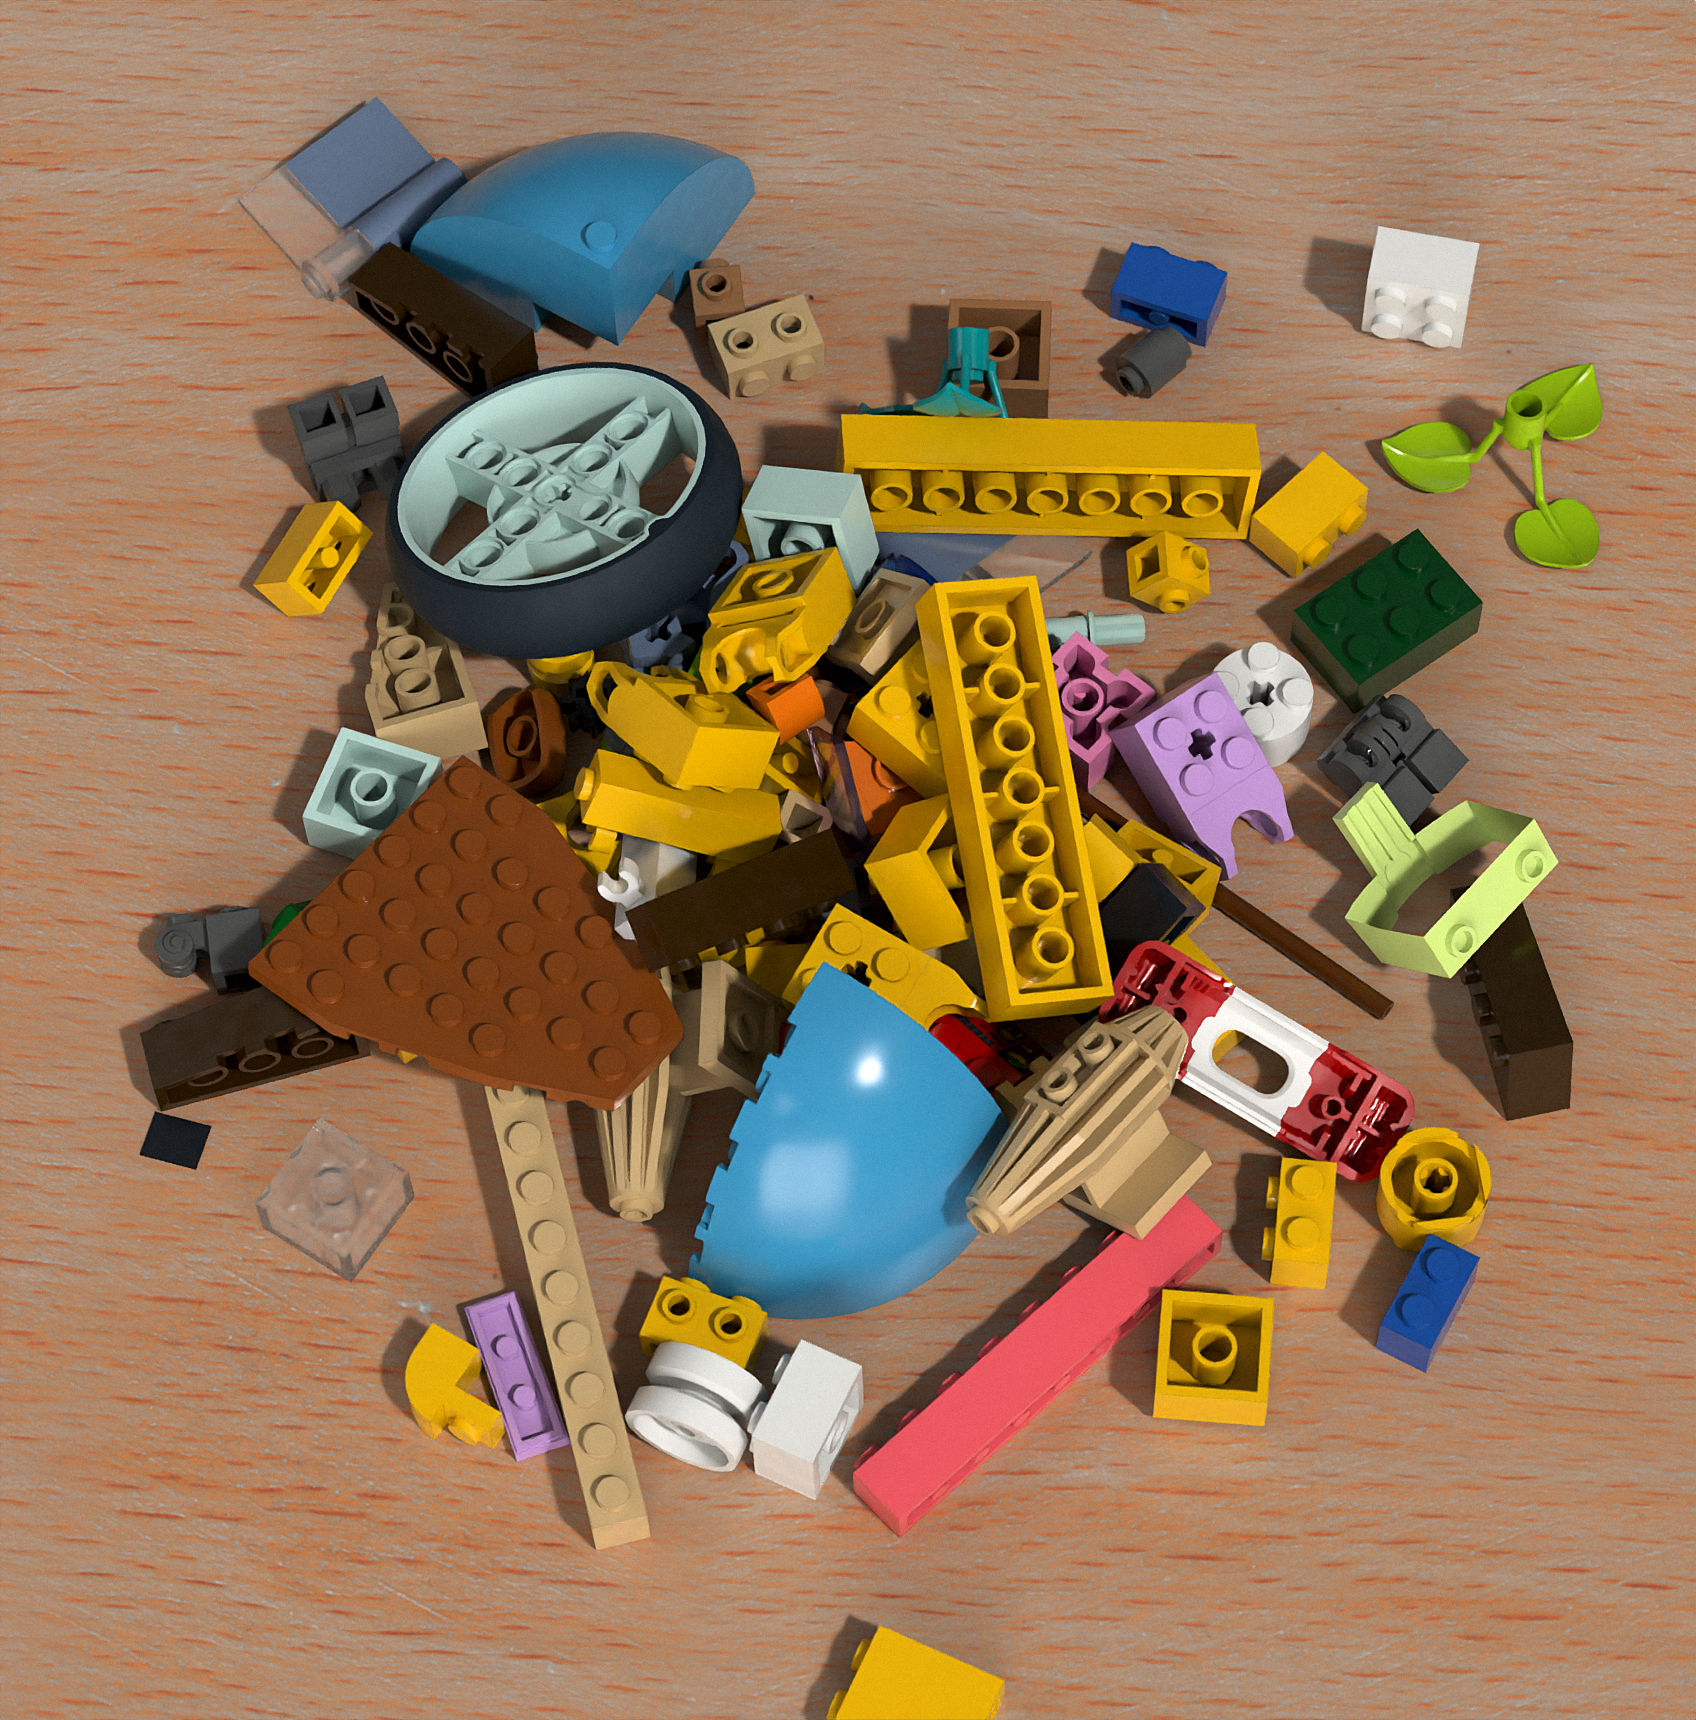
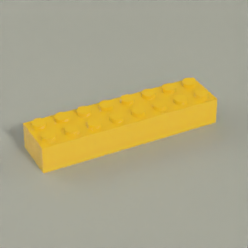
(1053, 475)
(1013, 798)

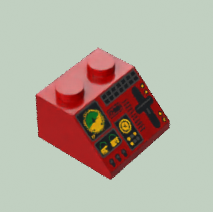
(989, 1050)

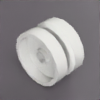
(695, 1406)

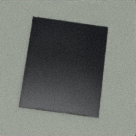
(175, 1140)

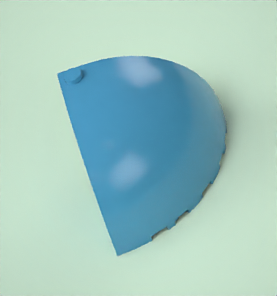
(587, 227)
(847, 1162)

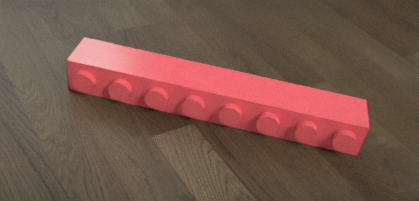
(1031, 1365)

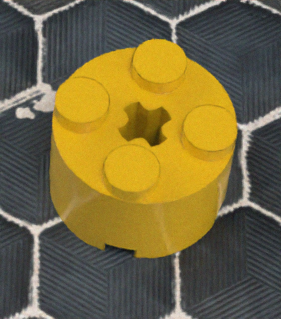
(1460, 1184)

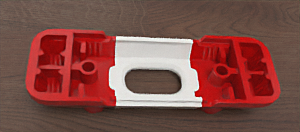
(1331, 1099)

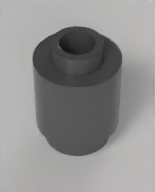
(1153, 362)

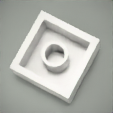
(1419, 287)
(806, 1418)

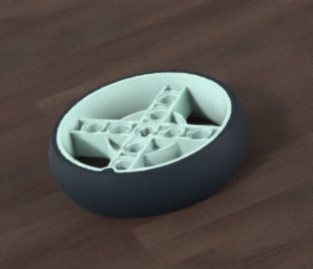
(561, 483)

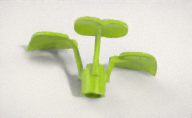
(1562, 403)

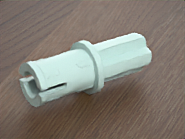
(1097, 629)

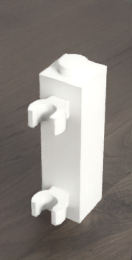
(645, 873)

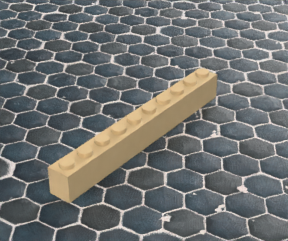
(568, 1317)

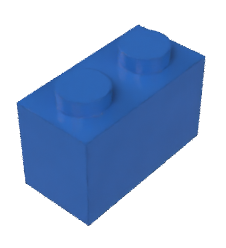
(1168, 290)
(1427, 1302)

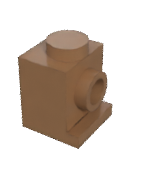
(715, 294)

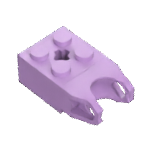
(1215, 781)

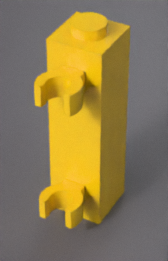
(635, 800)

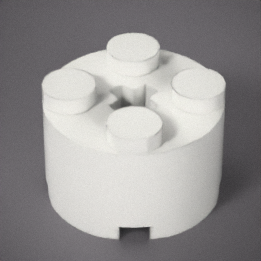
(1271, 696)

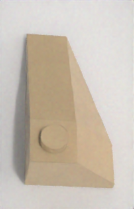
(420, 685)

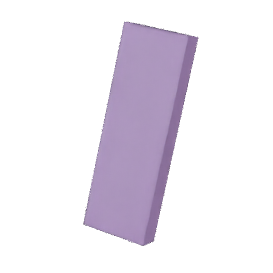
(516, 1376)

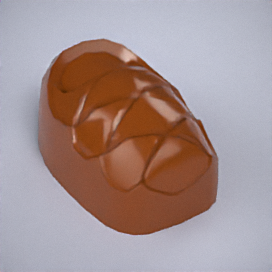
(528, 741)

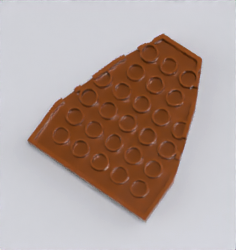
(480, 950)

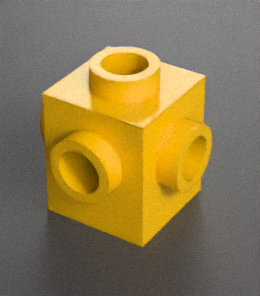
(1168, 572)

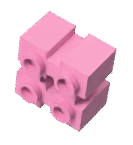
(1093, 705)

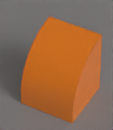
(788, 705)

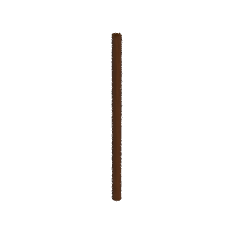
(1267, 927)

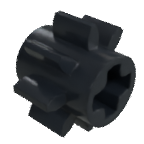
(578, 706)

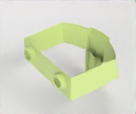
(1405, 860)

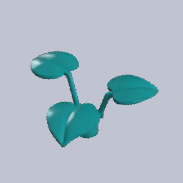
(967, 363)

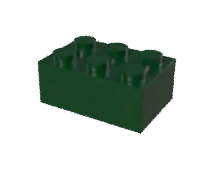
(1386, 620)

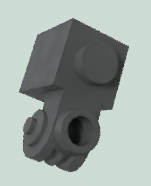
(222, 939)

